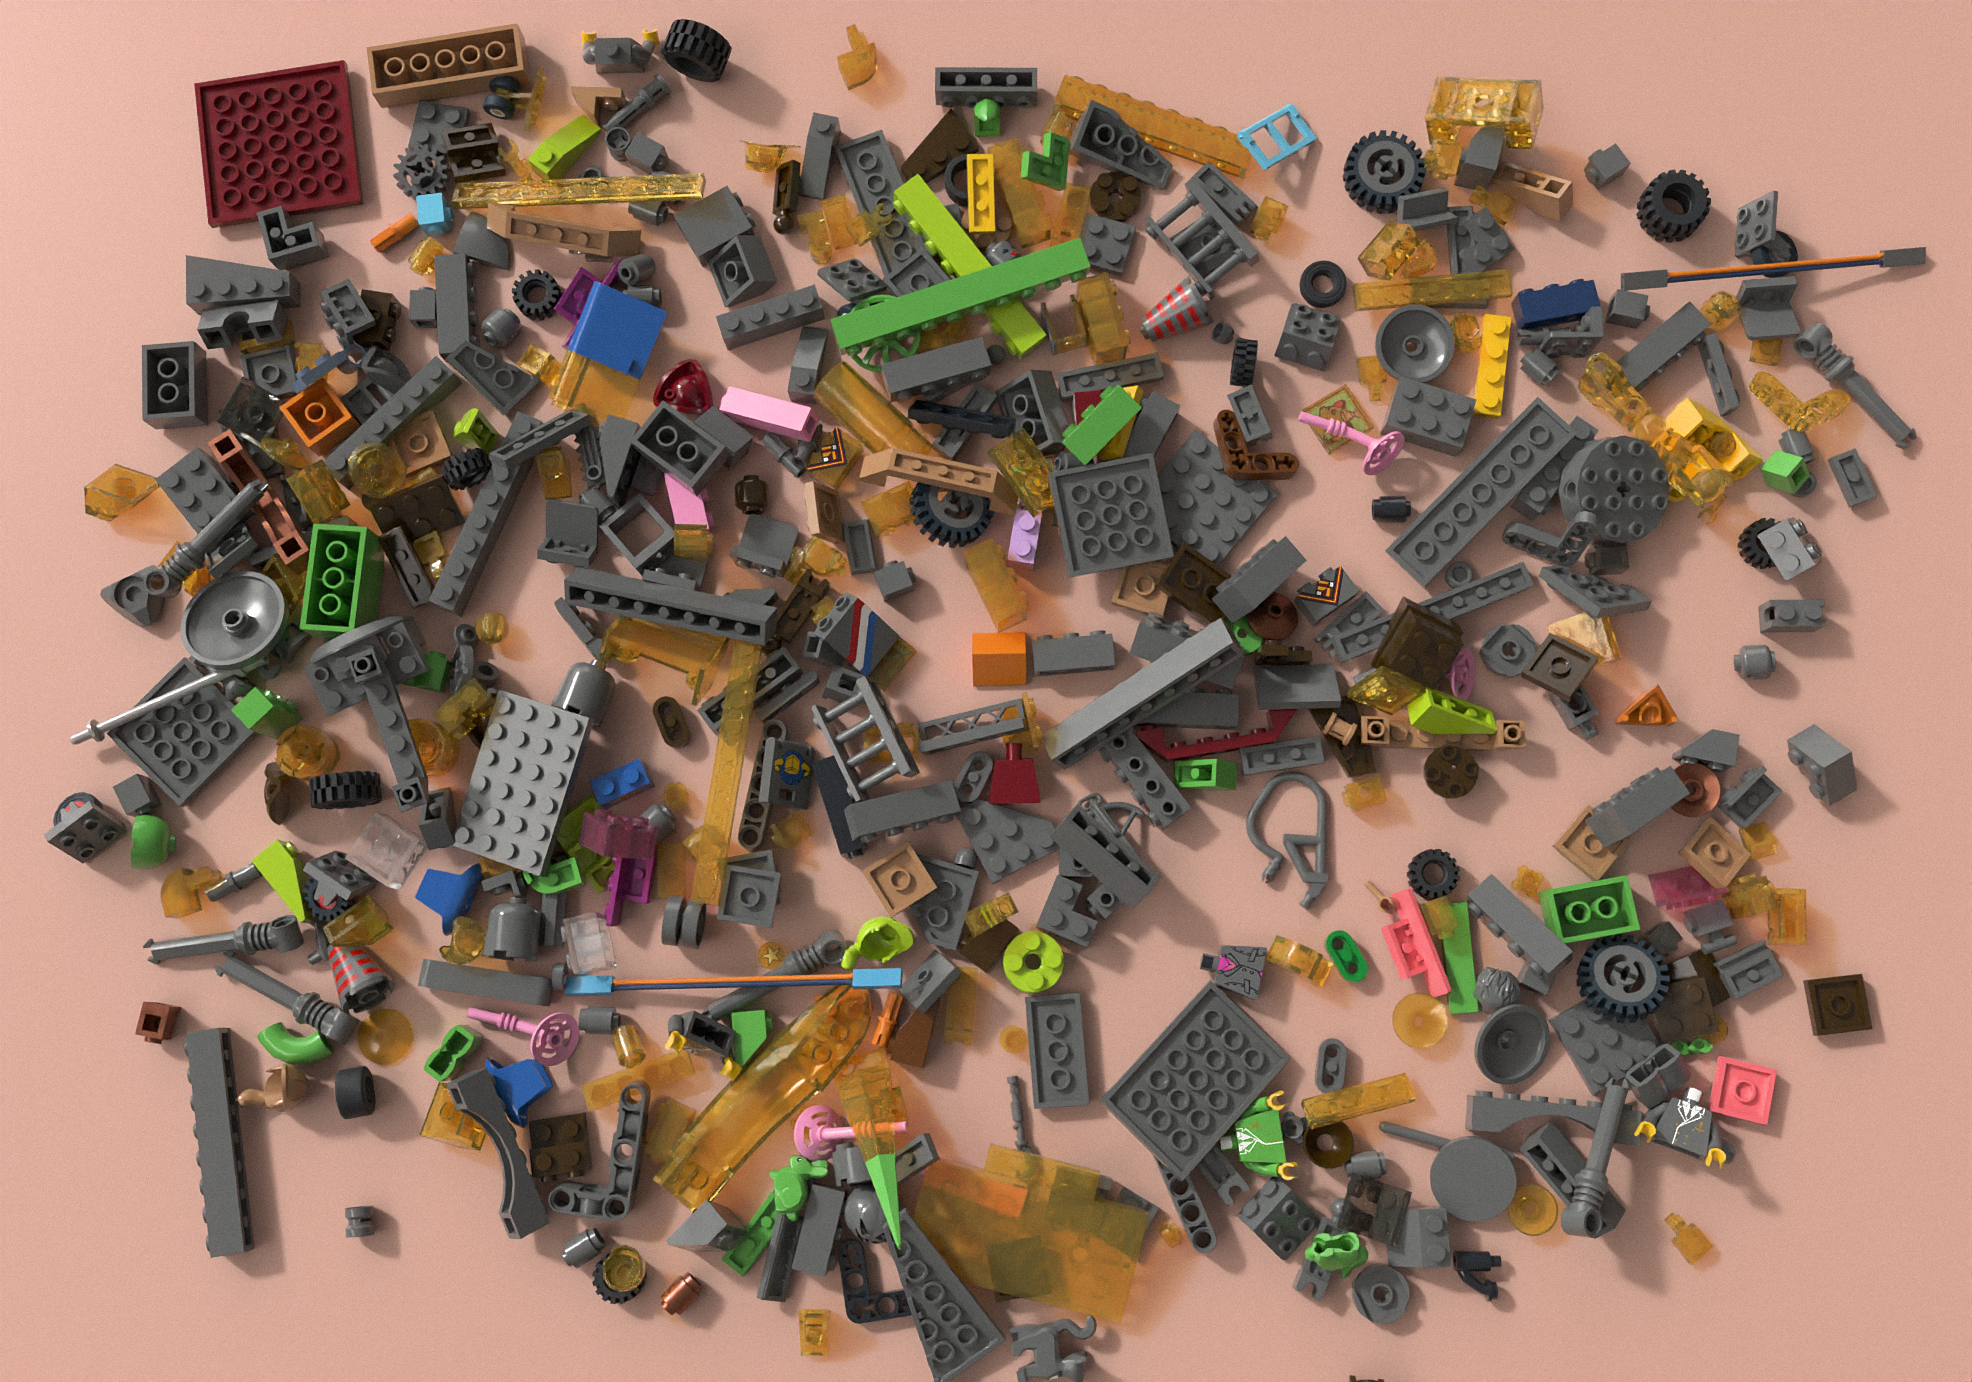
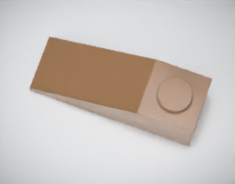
(1537, 191)

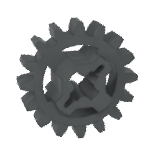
(417, 162)

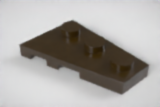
(939, 148)

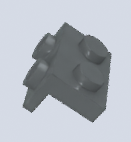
(1749, 797)

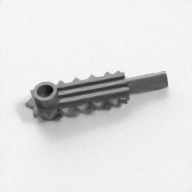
(591, 456)

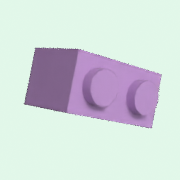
(1024, 540)

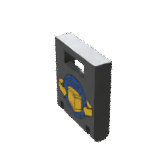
(789, 768)

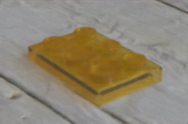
(1024, 471)

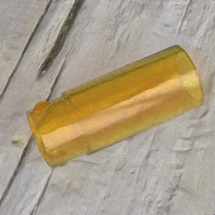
(867, 412)

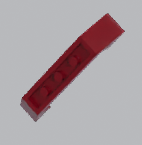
(1154, 739)

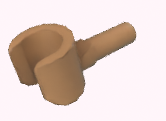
(1383, 900)

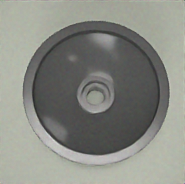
(1428, 333)
(1512, 1044)

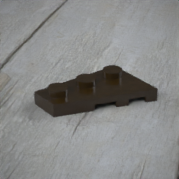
(1354, 758)

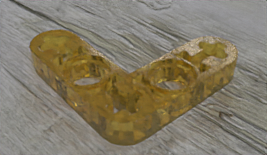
(1769, 388)

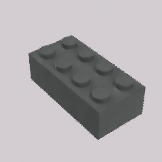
(1160, 636)

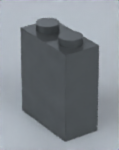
(714, 223)

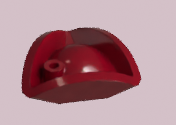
(685, 388)

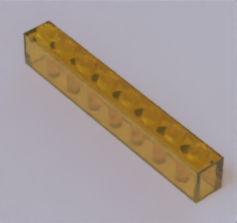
(1160, 127)

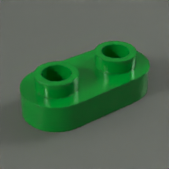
(1347, 954)

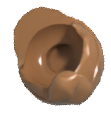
(282, 1091)

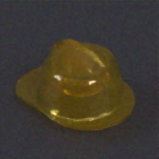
(764, 157)

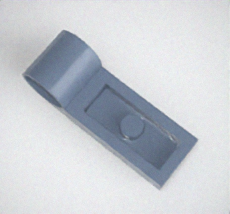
(327, 363)

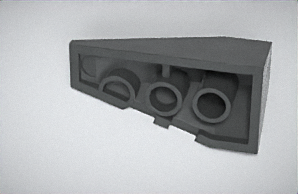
(1115, 146)

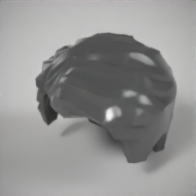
(1496, 990)

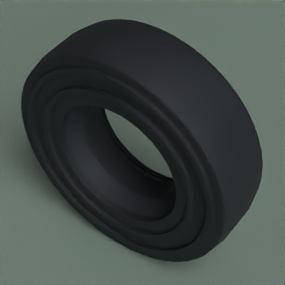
(1328, 269)

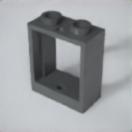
(657, 551)

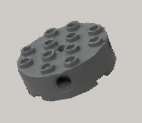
(1618, 482)

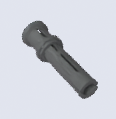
(645, 99)

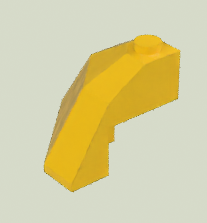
(1698, 427)

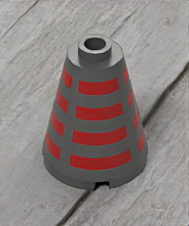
(1176, 313)
(358, 978)

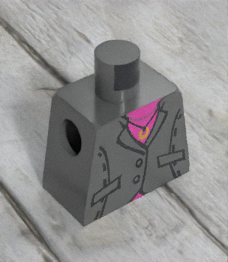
(1236, 969)

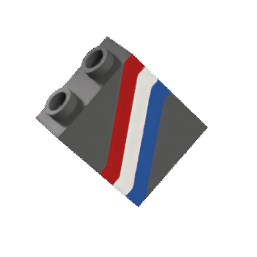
(856, 633)

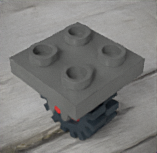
(334, 885)

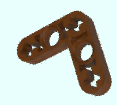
(1246, 460)

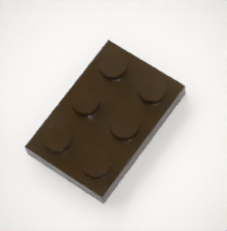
(419, 508)
(1193, 583)

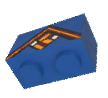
(622, 783)

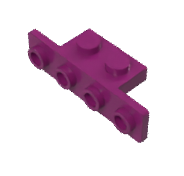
(576, 294)
(630, 882)

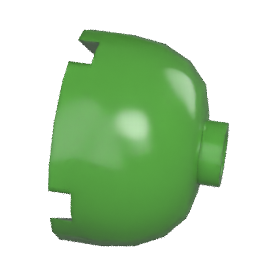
(151, 842)

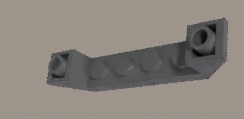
(394, 728)

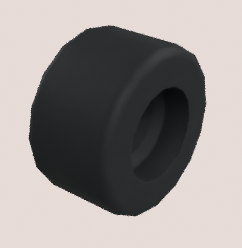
(355, 1092)

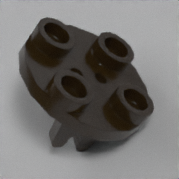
(1461, 779)

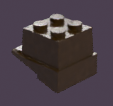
(1419, 644)

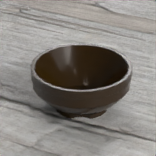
(1341, 1149)

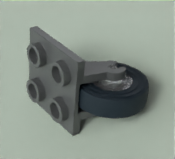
(1758, 235)

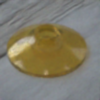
(285, 452)
(1433, 1020)
(397, 1041)

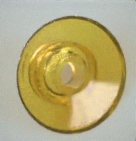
(1545, 1210)

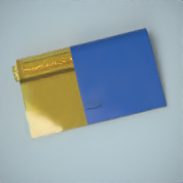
(607, 353)

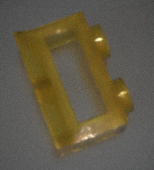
(907, 731)

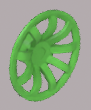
(892, 343)

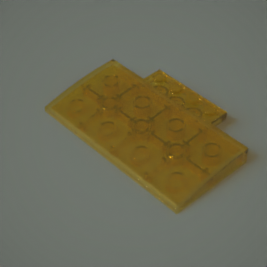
(1033, 1230)

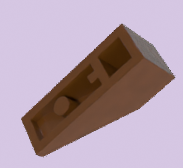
(914, 1038)

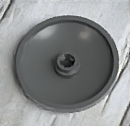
(234, 620)

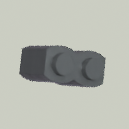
(1658, 1075)

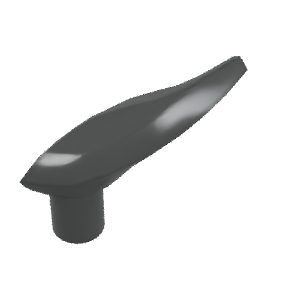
(322, 943)

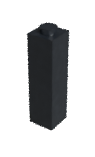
(836, 799)

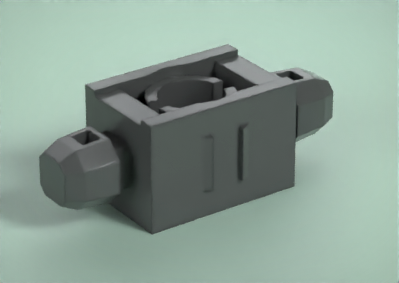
(1587, 728)

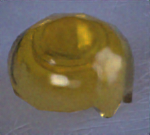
(624, 1268)

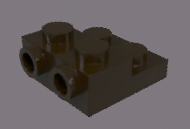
(559, 1147)

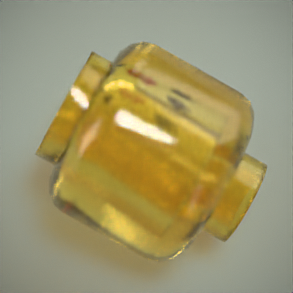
(1720, 310)

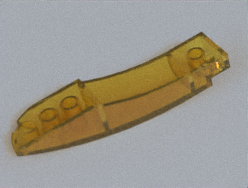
(765, 1095)

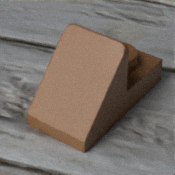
(594, 98)

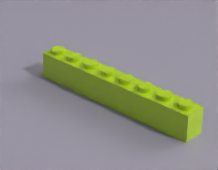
(961, 258)

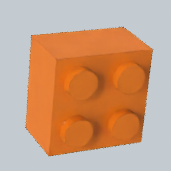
(320, 417)

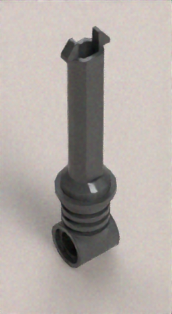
(1816, 343)
(191, 554)
(279, 934)
(794, 964)
(306, 1007)
(1583, 1214)

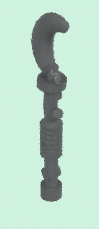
(1017, 1114)

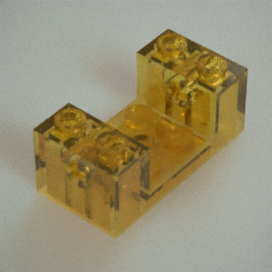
(1511, 105)

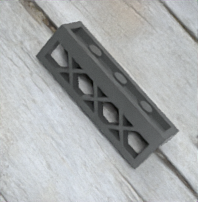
(972, 735)

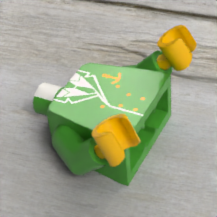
(1260, 1139)

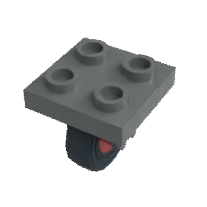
(83, 827)

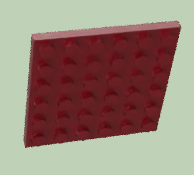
(278, 143)

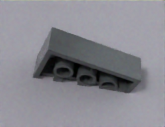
(225, 284)

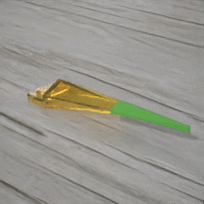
(868, 1101)

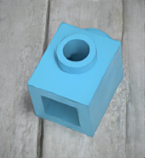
(434, 214)

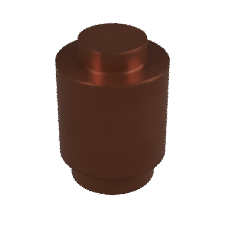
(681, 1294)

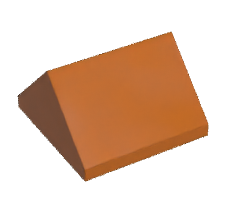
(999, 659)

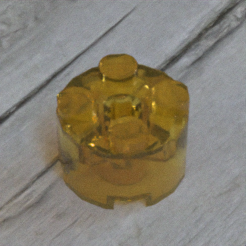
(382, 483)
(293, 757)

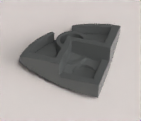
(482, 243)

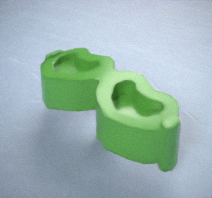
(1694, 1047)

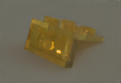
(1589, 634)
(1031, 738)

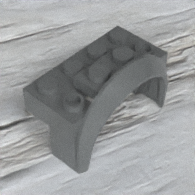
(331, 667)

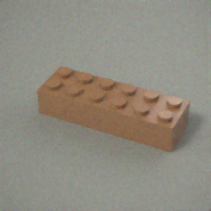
(446, 65)

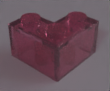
(618, 837)

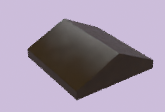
(1698, 965)

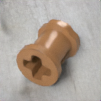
(1339, 729)

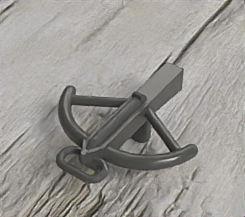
(1099, 813)

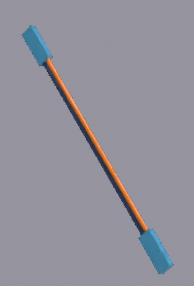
(862, 979)

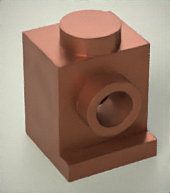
(148, 1021)

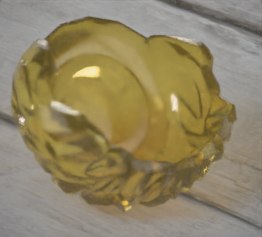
(1466, 332)

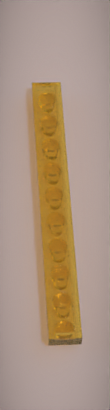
(580, 191)
(726, 773)

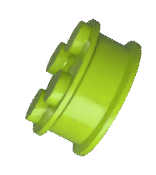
(1033, 944)

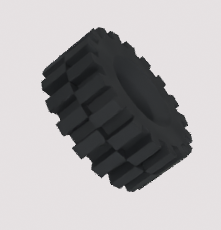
(345, 790)

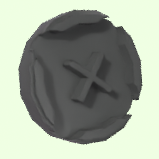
(468, 668)

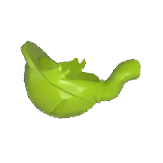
(878, 940)

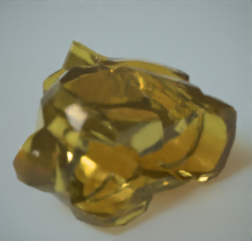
(818, 557)

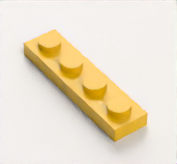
(1492, 366)

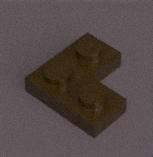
(1276, 654)

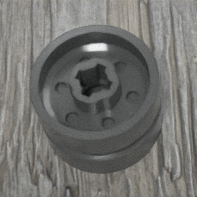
(683, 922)

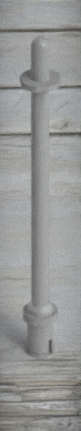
(96, 730)

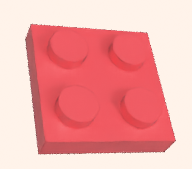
(1742, 1090)

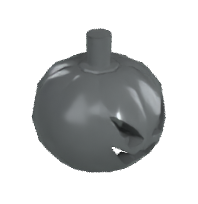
(865, 1214)

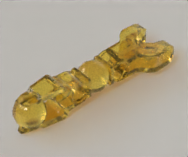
(1617, 395)

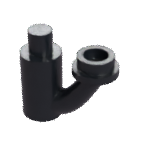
(1469, 1261)

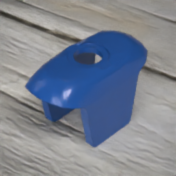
(450, 893)
(519, 1086)

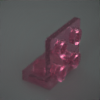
(1681, 887)

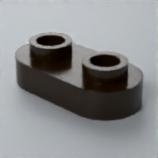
(672, 722)

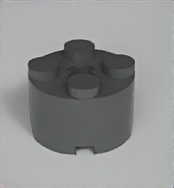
(849, 1166)

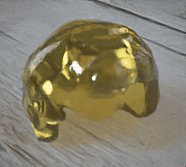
(465, 943)

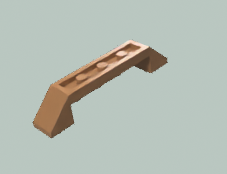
(562, 233)
(942, 474)
(1401, 735)

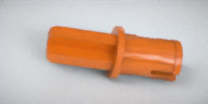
(394, 232)
(888, 1019)

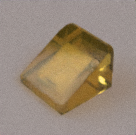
(1758, 841)

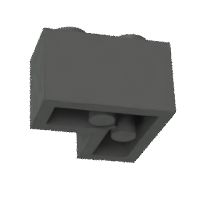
(287, 244)
(1826, 762)
(1058, 914)

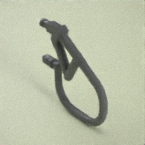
(1290, 841)

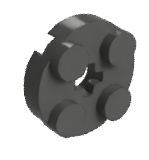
(1492, 650)
(1396, 1299)

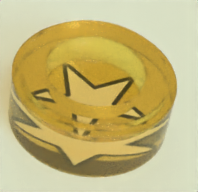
(771, 955)

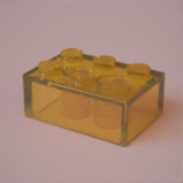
(1102, 319)
(996, 584)

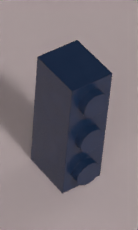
(1554, 304)

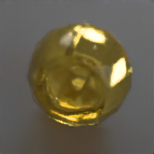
(492, 628)

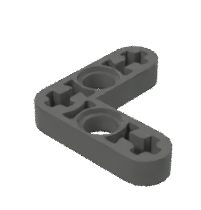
(1517, 536)

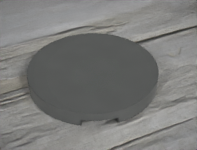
(1473, 1178)

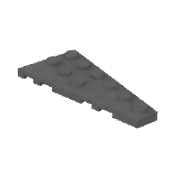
(944, 1310)

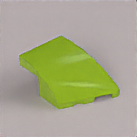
(593, 865)

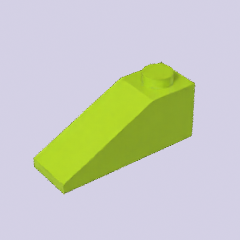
(563, 148)
(475, 431)
(1447, 714)
(285, 873)

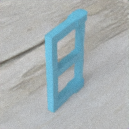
(1287, 150)

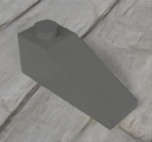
(819, 155)
(807, 364)

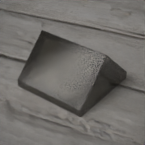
(251, 412)

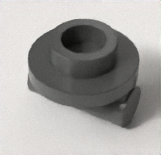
(466, 635)

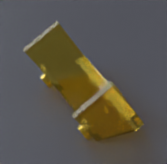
(675, 647)

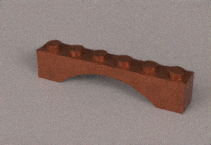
(271, 511)

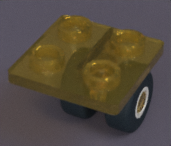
(508, 96)

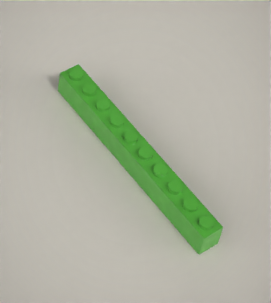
(960, 296)

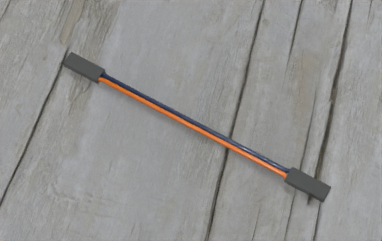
(1659, 279)

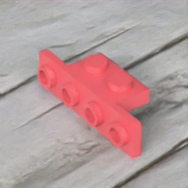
(1413, 947)

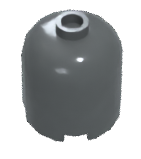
(586, 691)
(513, 931)

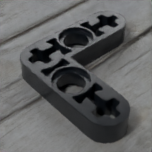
(863, 1294)

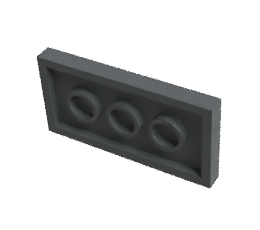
(1056, 1050)

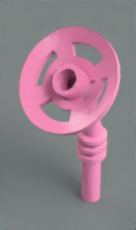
(1376, 447)
(1462, 674)
(545, 1032)
(826, 1132)

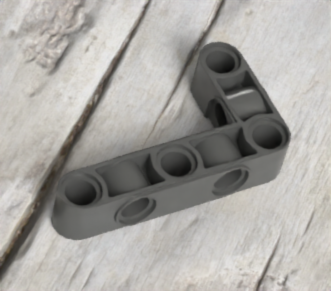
(597, 1200)

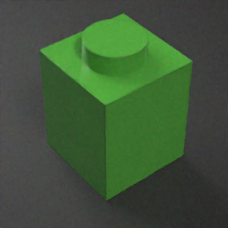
(1785, 471)

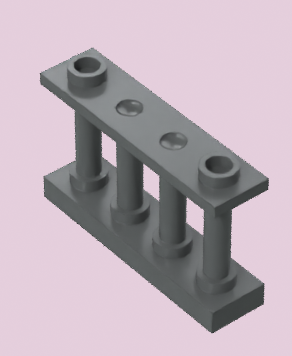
(1211, 215)
(891, 739)

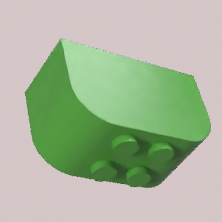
(342, 580)

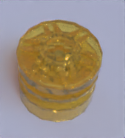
(445, 746)

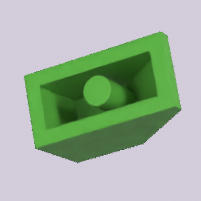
(1205, 775)
(751, 1033)

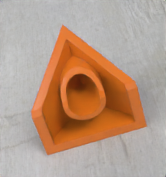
(1648, 709)

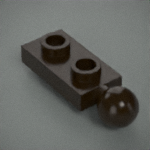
(786, 196)

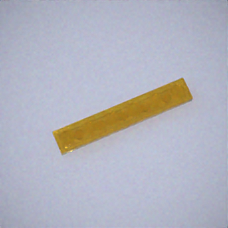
(1432, 290)

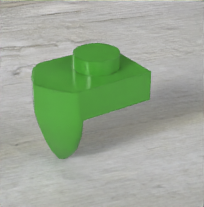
(987, 118)

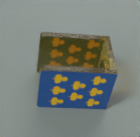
(1059, 345)

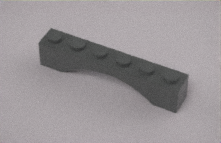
(421, 392)
(1496, 1114)
(520, 1204)

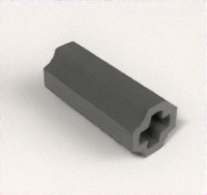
(552, 915)

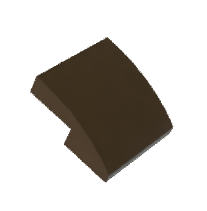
(473, 153)

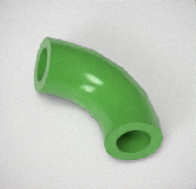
(294, 1049)

